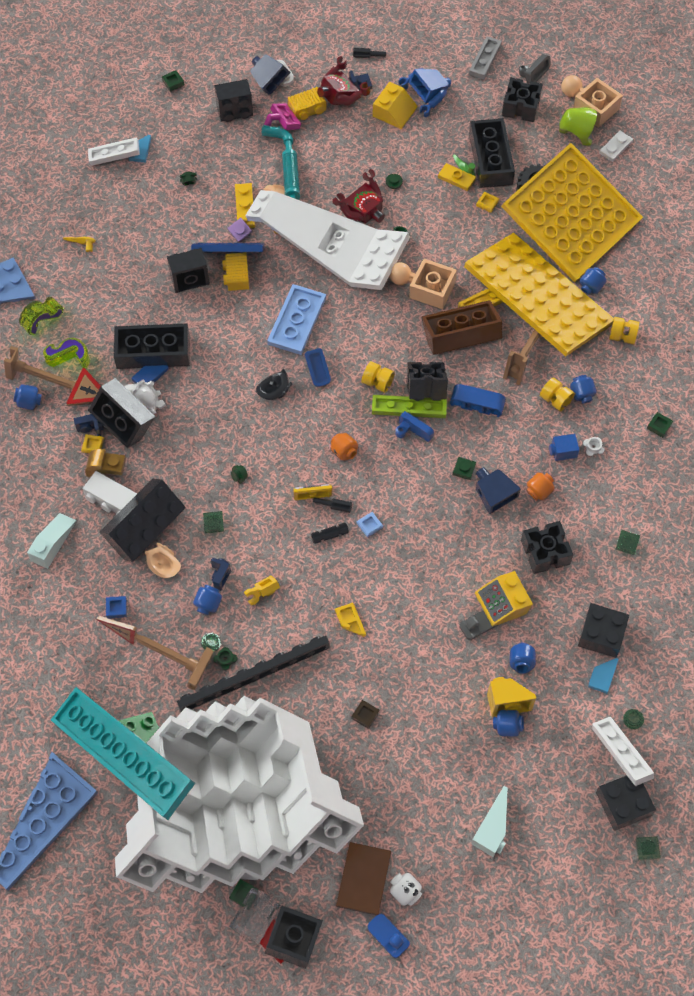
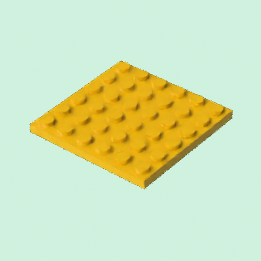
(572, 212)

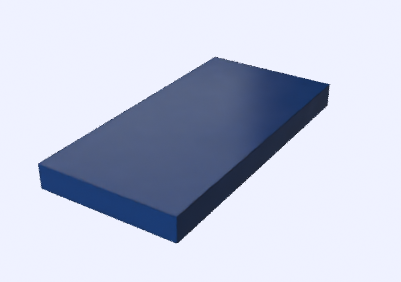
(229, 247)

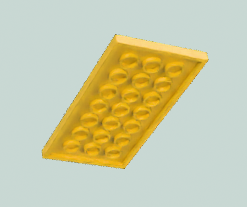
(539, 294)

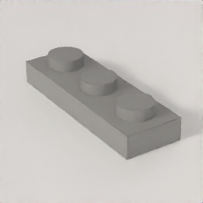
(485, 57)

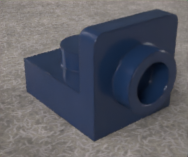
(357, 80)
(87, 423)
(221, 574)

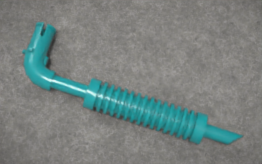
(289, 160)

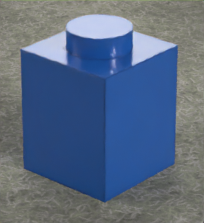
(564, 447)

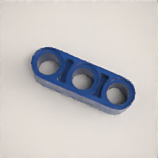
(477, 399)

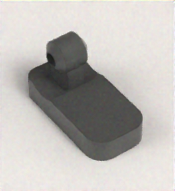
(537, 69)
(475, 625)

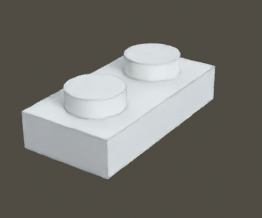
(616, 146)

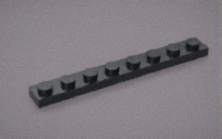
(261, 670)

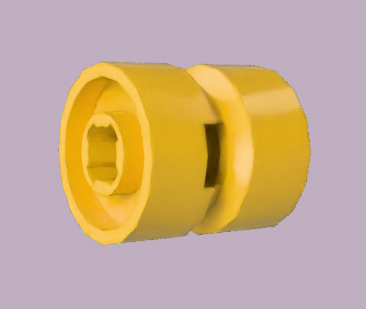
(618, 328)
(379, 377)
(557, 394)

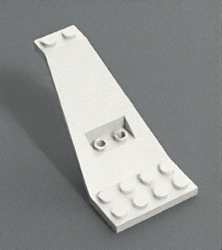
(341, 245)

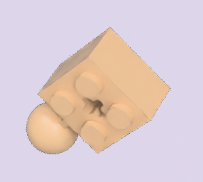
(595, 96)
(429, 285)

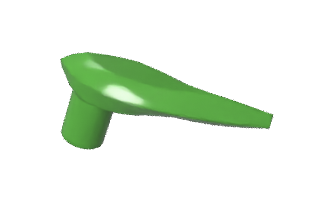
(469, 168)

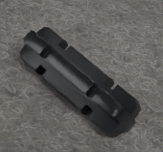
(329, 533)

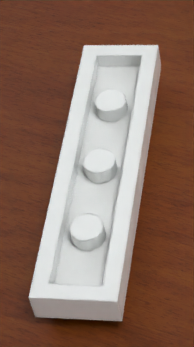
(623, 751)

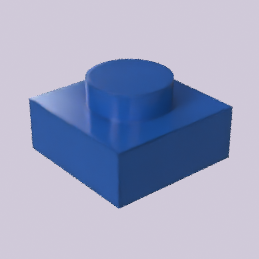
(116, 607)

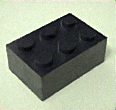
(121, 413)

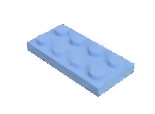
(296, 319)

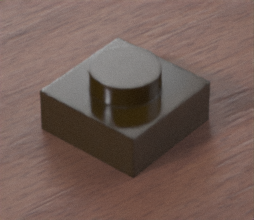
(365, 714)

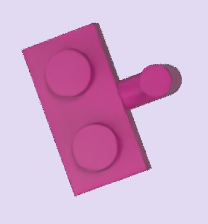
(284, 115)

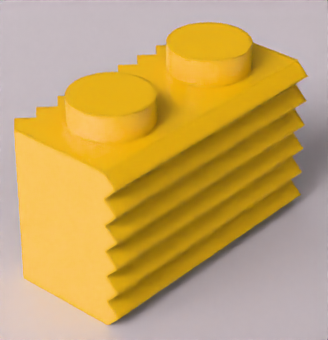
(307, 104)
(236, 271)

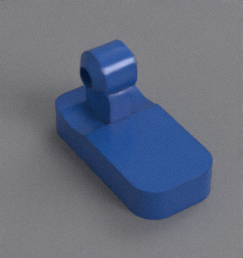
(317, 367)
(409, 422)
(388, 935)

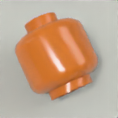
(344, 446)
(540, 486)

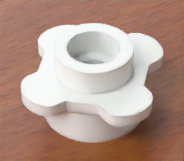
(597, 442)

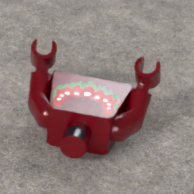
(338, 88)
(363, 203)

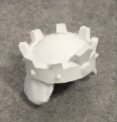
(146, 395)

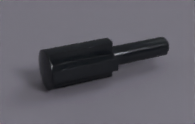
(366, 53)
(335, 504)

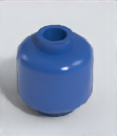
(593, 280)
(583, 388)
(27, 397)
(207, 599)
(522, 658)
(508, 723)

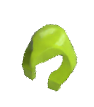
(579, 122)

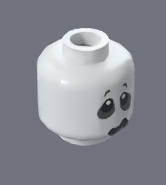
(405, 889)

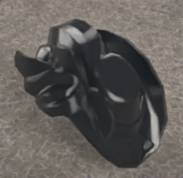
(274, 386)

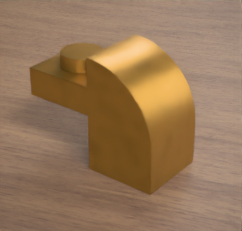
(104, 463)

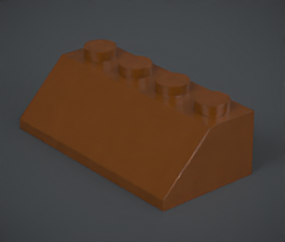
(462, 327)

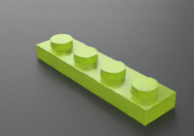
(398, 404)

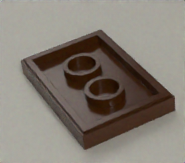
(363, 878)

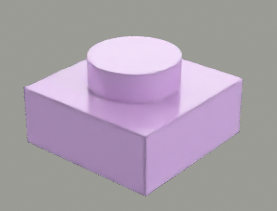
(239, 230)

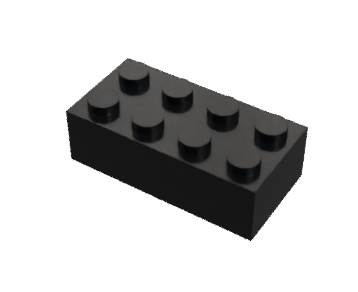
(491, 153)
(151, 345)
(142, 519)

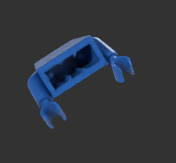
(429, 85)

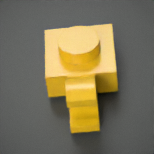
(265, 588)

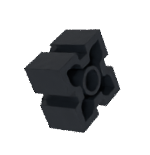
(522, 99)
(426, 380)
(546, 547)

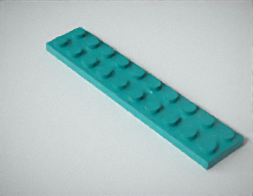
(123, 753)

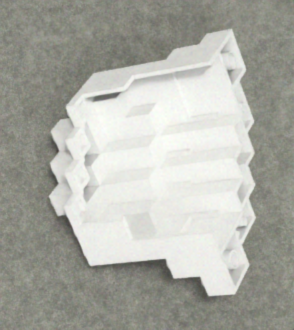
(252, 804)

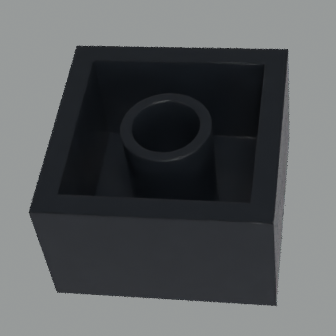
(234, 100)
(188, 270)
(603, 630)
(625, 802)
(293, 937)

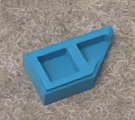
(144, 145)
(603, 675)

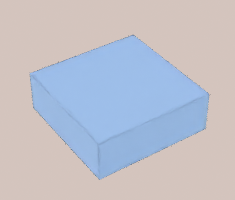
(369, 524)

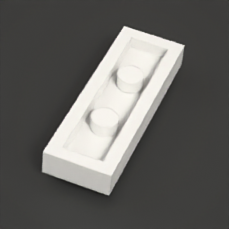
(113, 151)

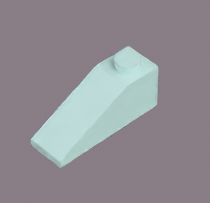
(50, 540)
(493, 829)

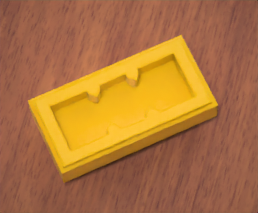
(456, 177)

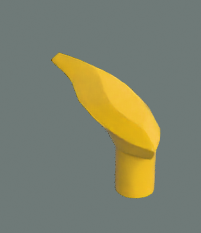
(88, 241)

